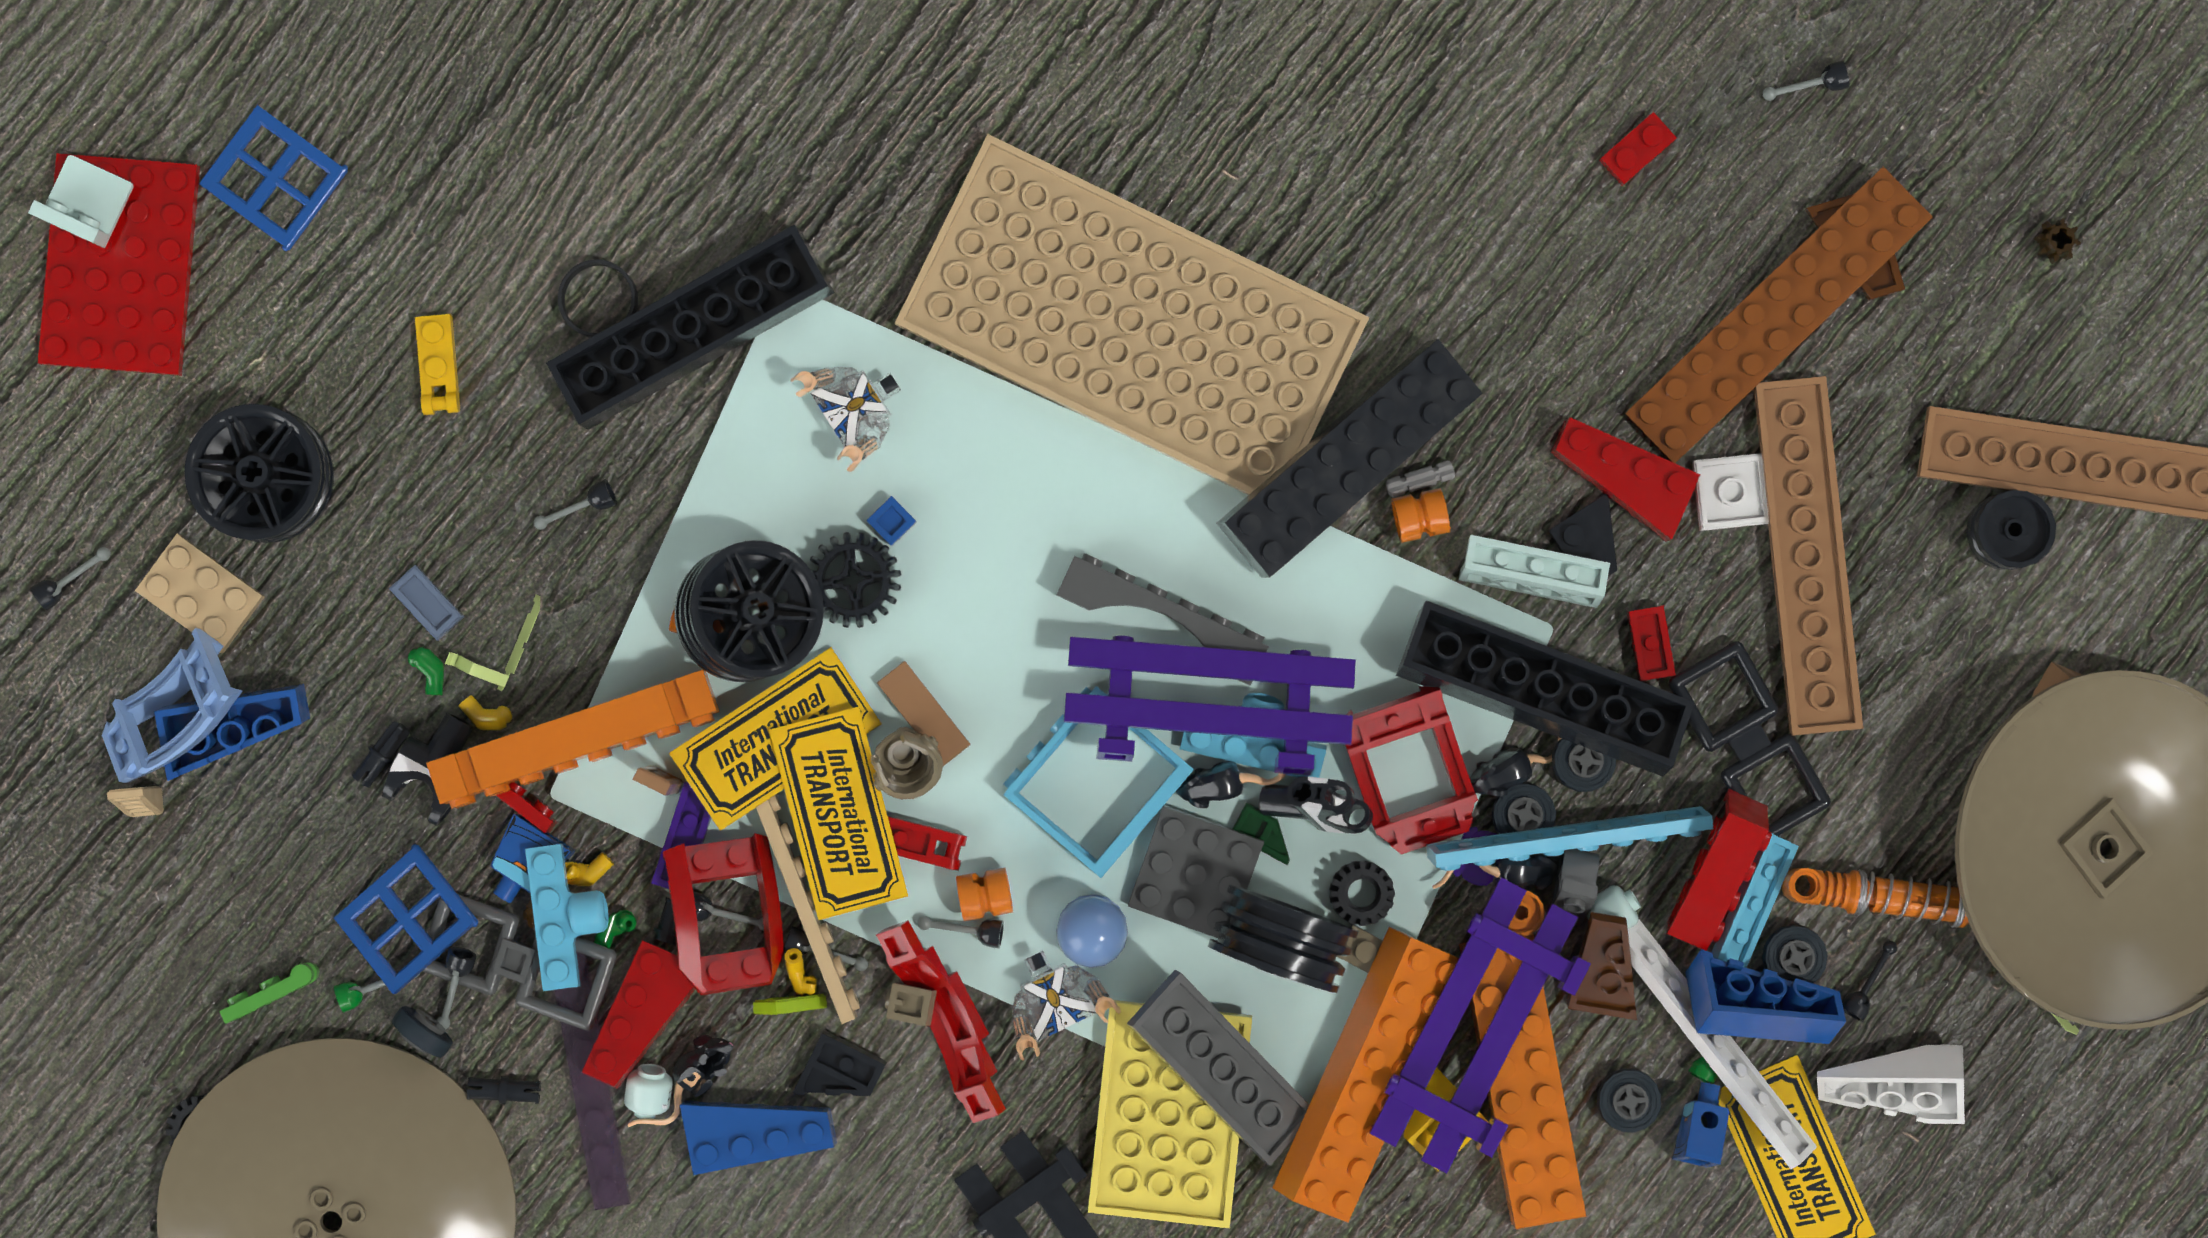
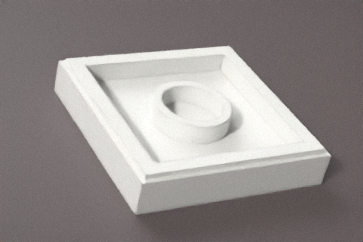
(1730, 492)

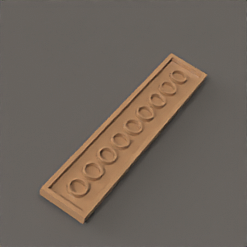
(2065, 463)
(1808, 556)

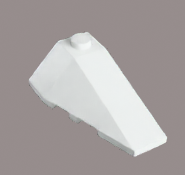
(1912, 1081)

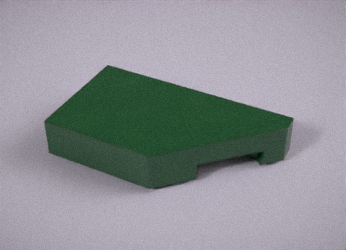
(1263, 827)

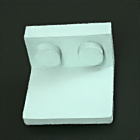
(85, 201)

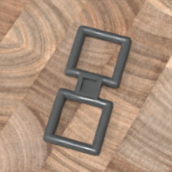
(521, 964)

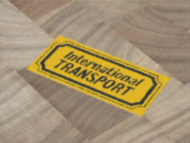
(734, 759)
(838, 813)
(1814, 1196)

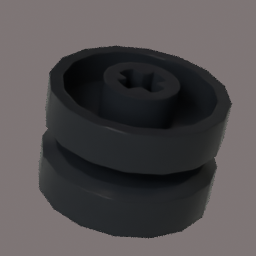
(2024, 546)

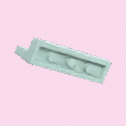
(1534, 571)

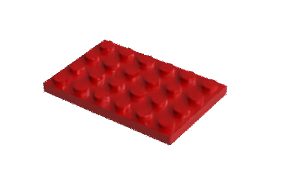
(127, 300)

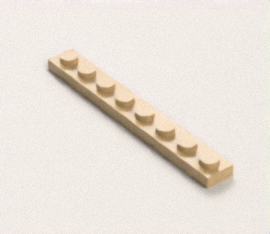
(817, 933)

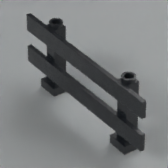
(1040, 1185)

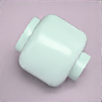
(1617, 903)
(648, 1091)

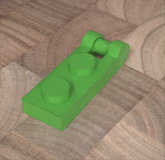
(270, 991)

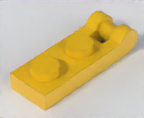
(437, 363)

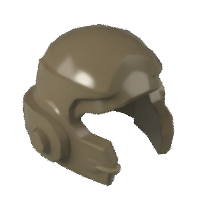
(907, 764)

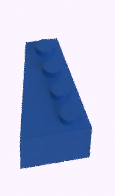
(248, 721)
(744, 1134)

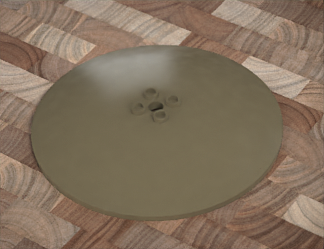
(2060, 922)
(342, 1133)

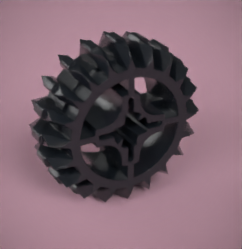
(877, 576)

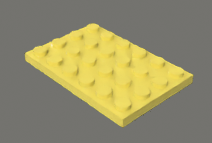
(1156, 1140)

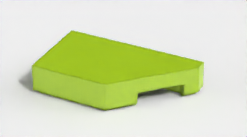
(789, 1004)

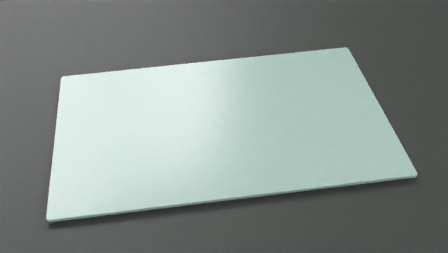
(1000, 510)

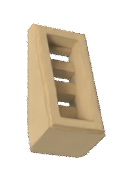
(138, 801)

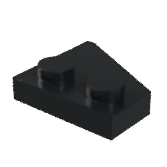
(1588, 533)
(839, 1069)

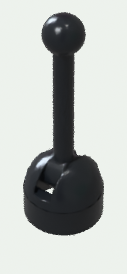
(1857, 1003)

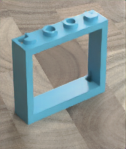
(1040, 755)

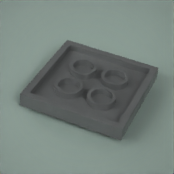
(1191, 870)

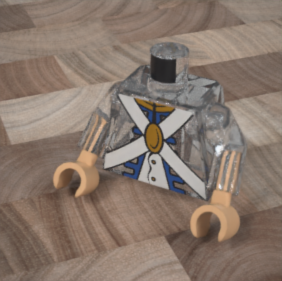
(852, 407)
(1055, 1001)

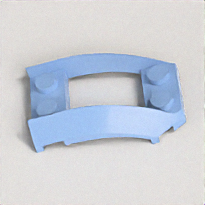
(190, 669)

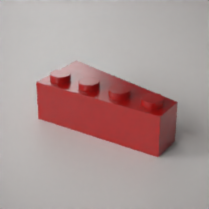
(1636, 479)
(1720, 871)
(639, 1015)

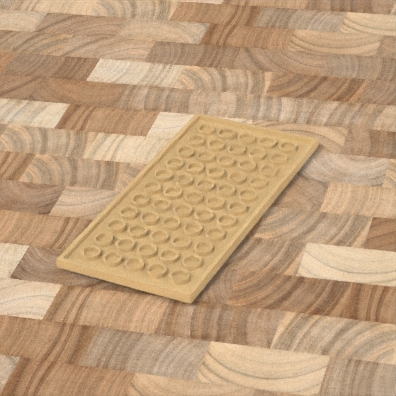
(1130, 319)

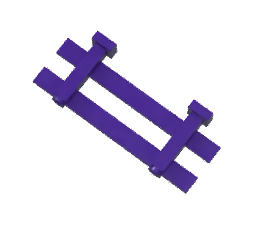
(1292, 725)
(1459, 1115)

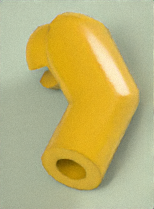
(485, 718)
(588, 874)
(795, 969)

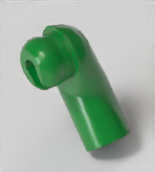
(431, 667)
(619, 923)

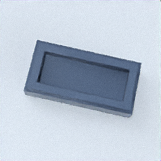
(426, 602)

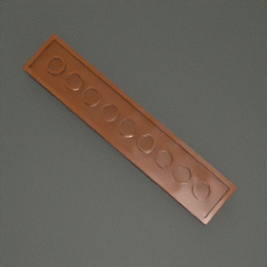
(1778, 315)

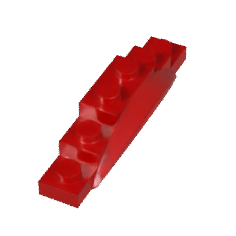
(953, 1022)

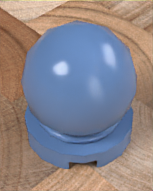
(1092, 931)

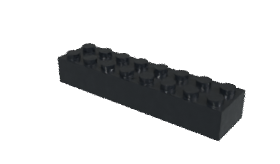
(690, 327)
(1349, 458)
(1545, 688)

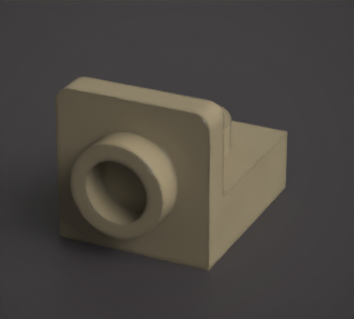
(1364, 949)
(910, 1004)

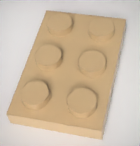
(199, 591)

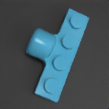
(1249, 750)
(560, 916)

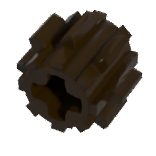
(2065, 235)

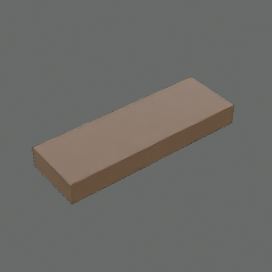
(923, 710)
(658, 780)

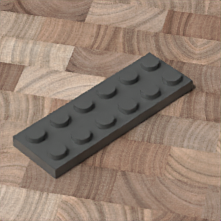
(1220, 1066)

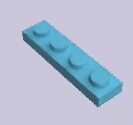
(1756, 902)

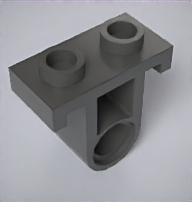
(1576, 883)

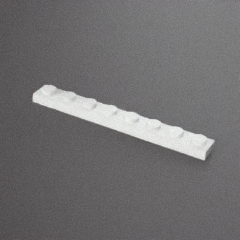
(1719, 1051)

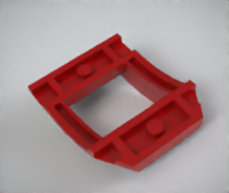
(1396, 721)
(718, 862)

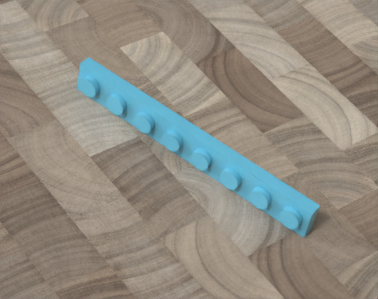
(1583, 836)

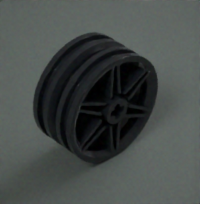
(278, 520)
(721, 652)
(1283, 939)

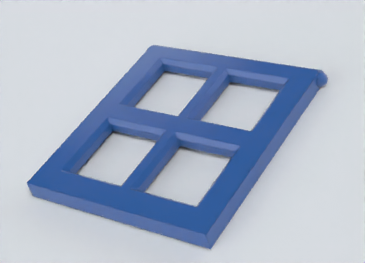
(273, 177)
(406, 919)

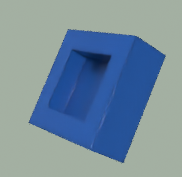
(891, 521)

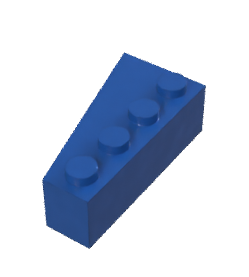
(1760, 1004)

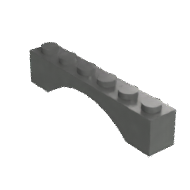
(1096, 588)

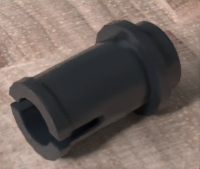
(666, 927)

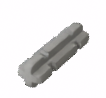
(1420, 479)

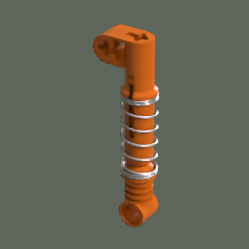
(1881, 895)

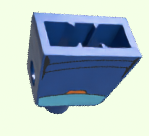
(511, 855)
(1698, 1143)

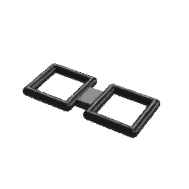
(1748, 737)

